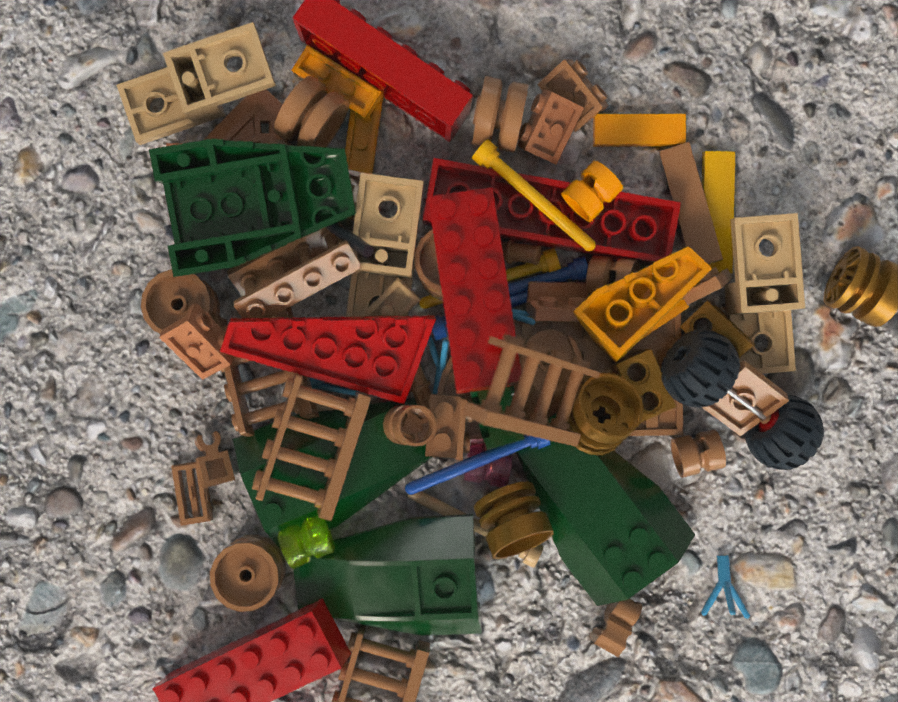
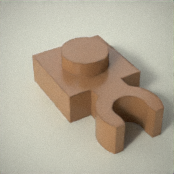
(214, 466)

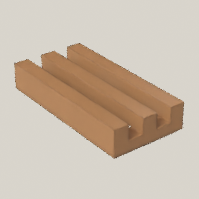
(181, 499)

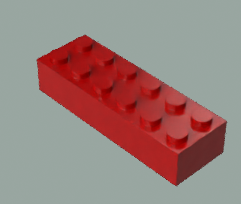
(377, 59)
(473, 285)
(263, 662)

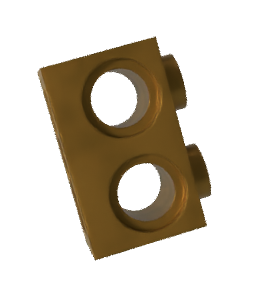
(720, 324)
(648, 381)

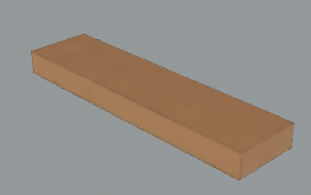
(694, 211)

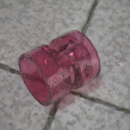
(496, 472)

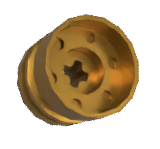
(864, 286)
(605, 413)
(512, 517)

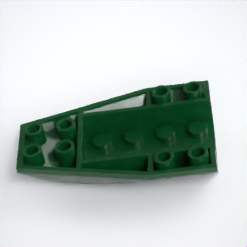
(400, 577)

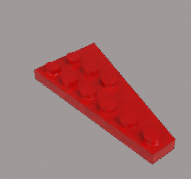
(353, 352)

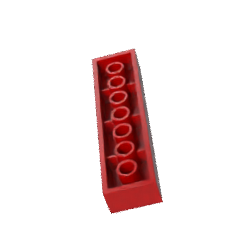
(625, 228)

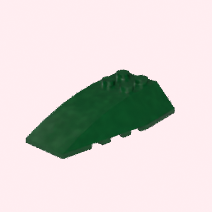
(247, 198)
(372, 470)
(606, 519)

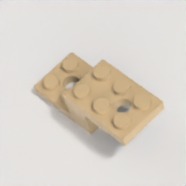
(196, 83)
(390, 237)
(766, 287)

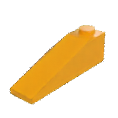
(629, 308)

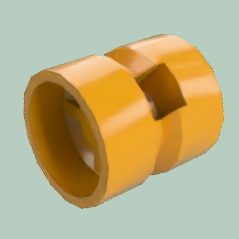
(596, 186)

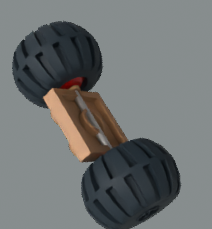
(708, 374)

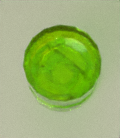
(301, 543)

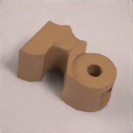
(619, 621)

